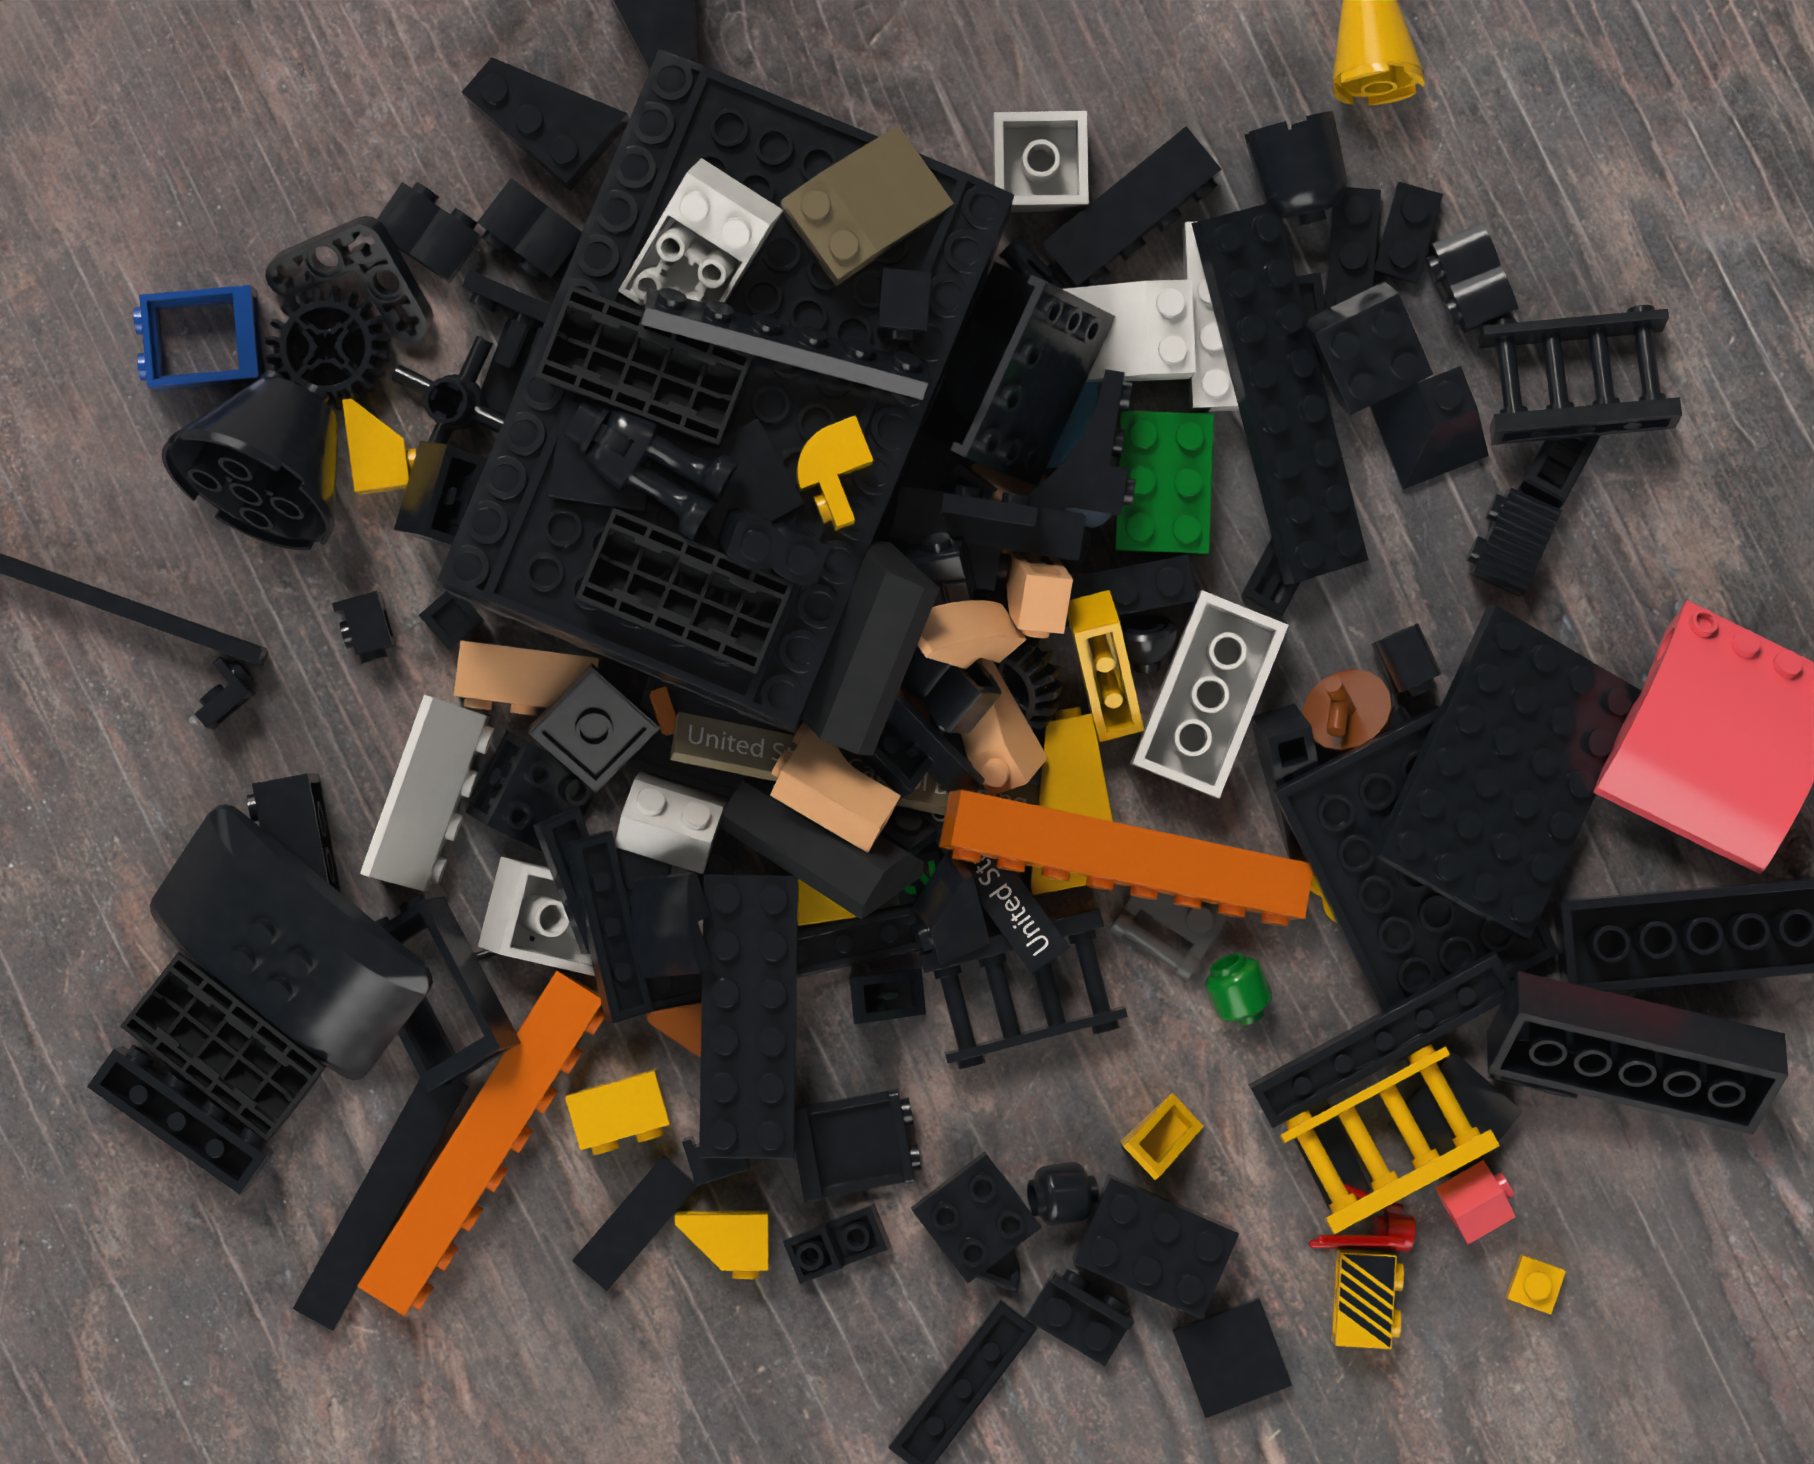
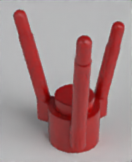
(1388, 1232)

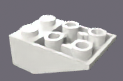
(703, 238)

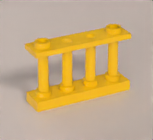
(1386, 1184)

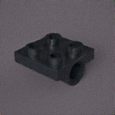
(976, 1217)

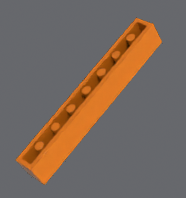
(1125, 856)
(482, 1143)

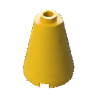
(1374, 54)

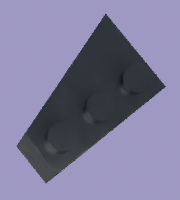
(545, 119)

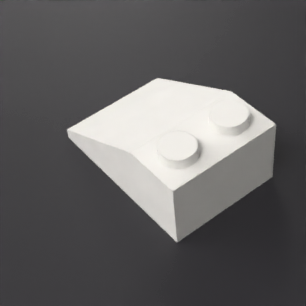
(1150, 332)
(528, 905)

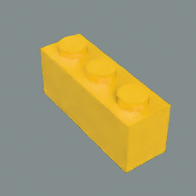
(1104, 666)

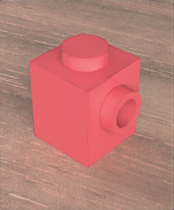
(1477, 1201)

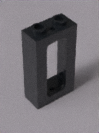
(422, 1032)

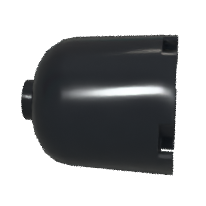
(1299, 167)

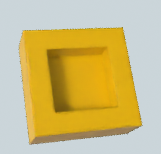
(1535, 1284)

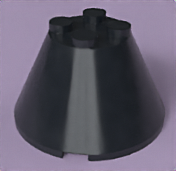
(264, 462)

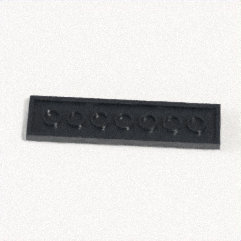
(1280, 392)

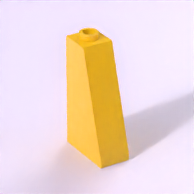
(1070, 780)

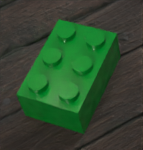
(1173, 483)

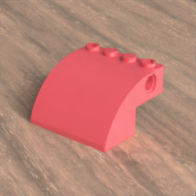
(1718, 739)

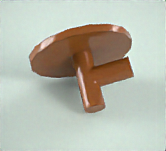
(1348, 709)

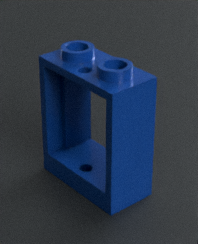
(247, 328)

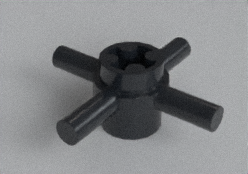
(435, 394)

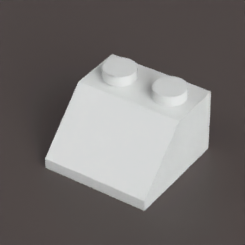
(670, 821)

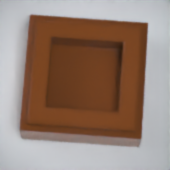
(664, 709)

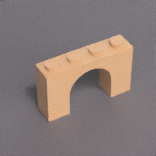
(832, 791)

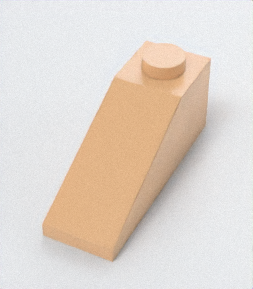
(1037, 593)
(1003, 742)

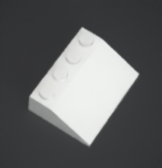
(427, 794)

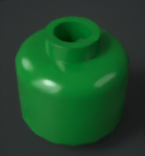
(1238, 989)

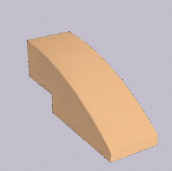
(969, 630)

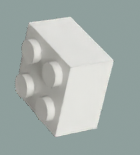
(1042, 159)

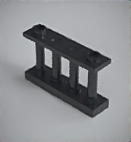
(1560, 417)
(1081, 932)

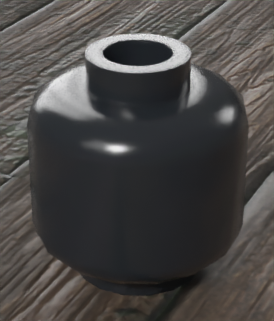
(1062, 1193)

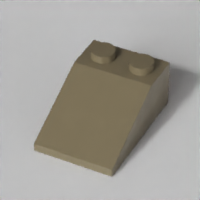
(865, 205)

